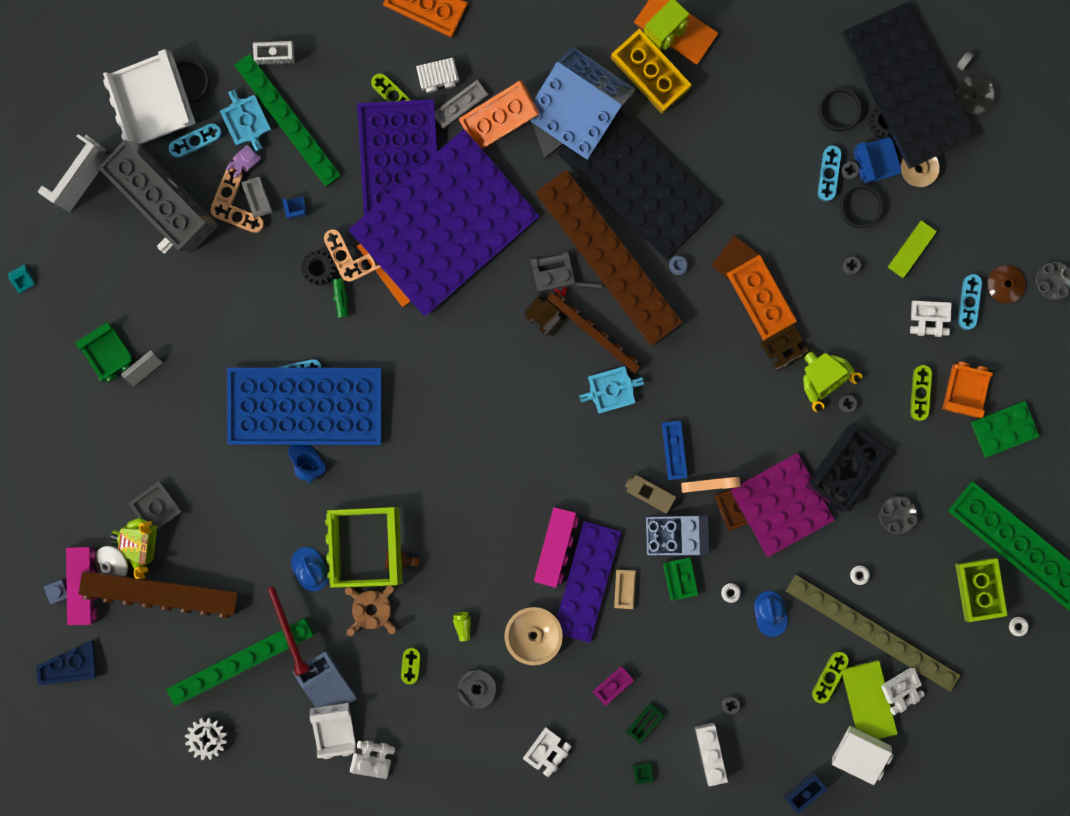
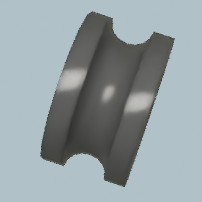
(853, 175)
(855, 270)
(844, 408)
(733, 710)

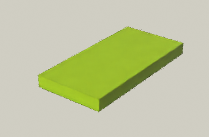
(867, 700)

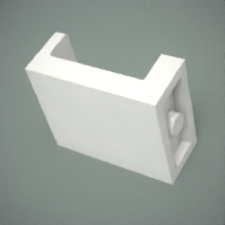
(333, 730)

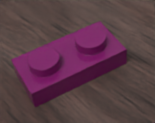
(613, 685)

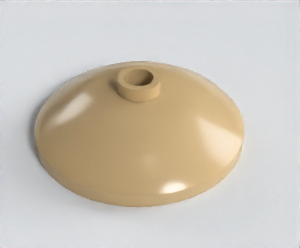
(536, 650)

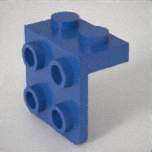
(877, 160)

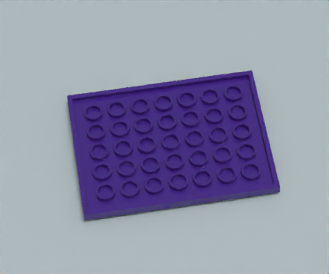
(443, 222)

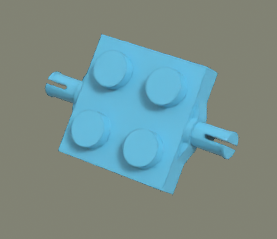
(245, 120)
(611, 389)

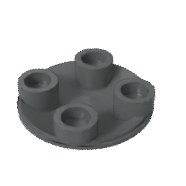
(1053, 280)
(898, 515)

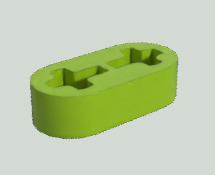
(415, 667)

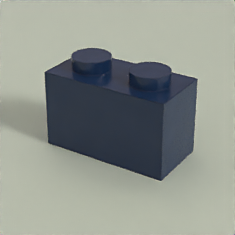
(805, 793)

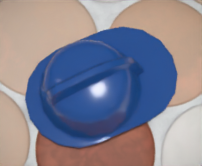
(306, 462)
(309, 569)
(770, 613)

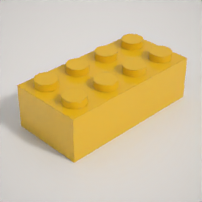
(650, 71)

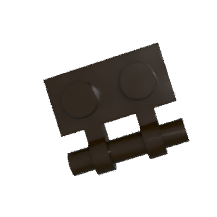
(781, 342)

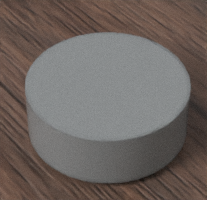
(965, 60)

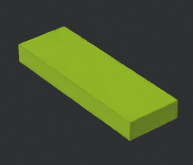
(911, 249)

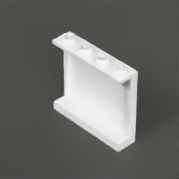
(149, 98)
(78, 175)

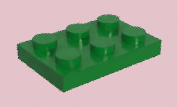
(1004, 429)

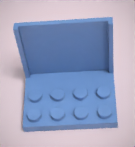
(580, 101)

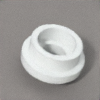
(864, 579)
(735, 597)
(1024, 626)

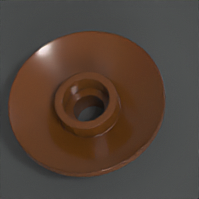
(997, 287)

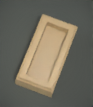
(624, 589)

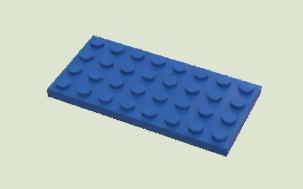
(303, 406)

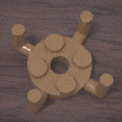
(360, 614)

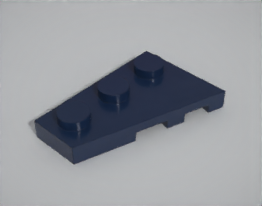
(69, 667)

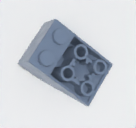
(677, 535)
(325, 682)

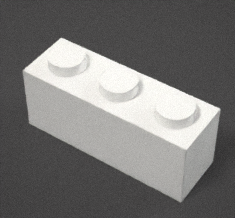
(711, 754)

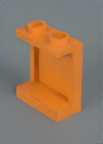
(967, 390)

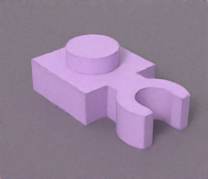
(243, 160)

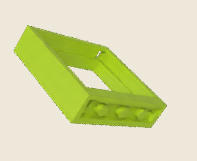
(394, 547)

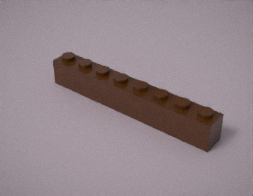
(159, 593)

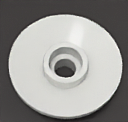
(111, 561)

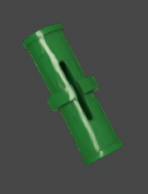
(340, 298)

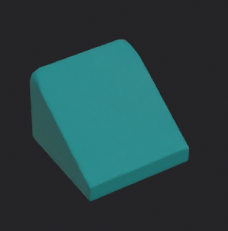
(21, 279)

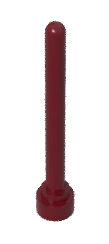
(300, 665)

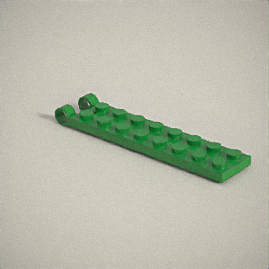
(1014, 541)

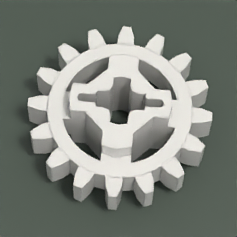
(204, 747)

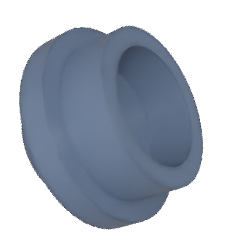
(678, 265)

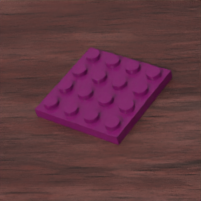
(781, 505)

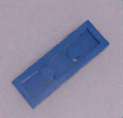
(674, 450)

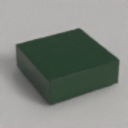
(643, 773)

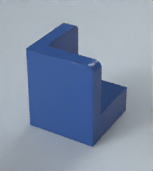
(295, 208)

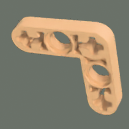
(227, 203)
(348, 262)
(730, 482)

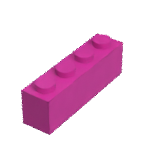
(555, 547)
(79, 610)

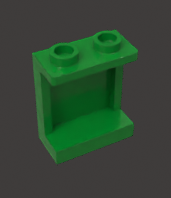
(105, 352)

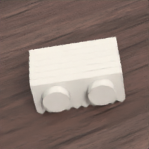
(273, 52)
(437, 75)

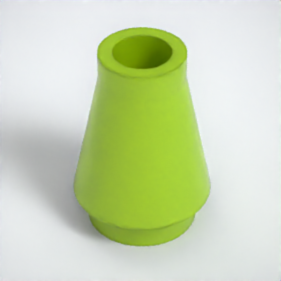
(462, 624)

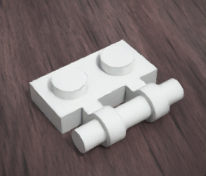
(930, 311)
(899, 687)
(542, 748)
(372, 766)

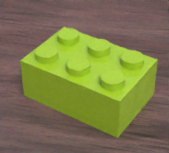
(667, 24)
(981, 589)

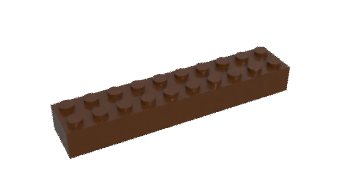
(608, 258)

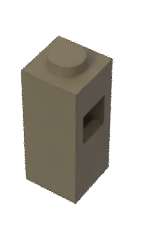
(649, 493)

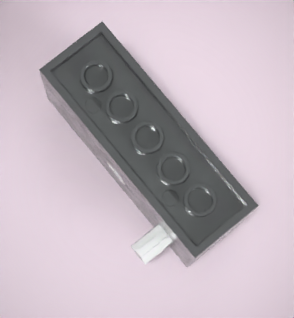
(158, 197)

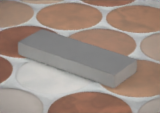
(460, 104)

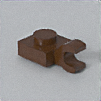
(411, 561)

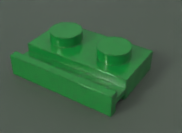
(680, 579)

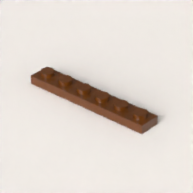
(600, 337)

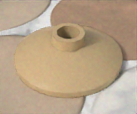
(929, 173)

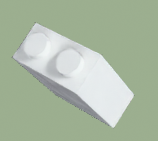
(862, 755)

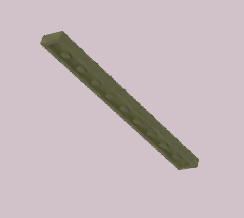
(872, 633)

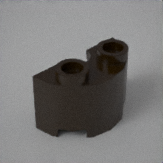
(545, 315)

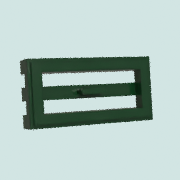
(638, 719)

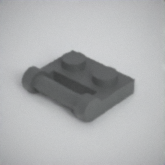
(553, 278)

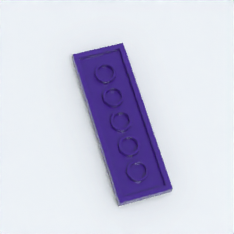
(587, 581)

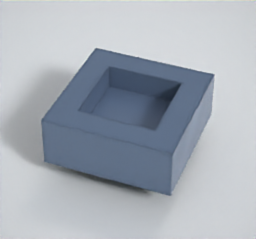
(56, 591)

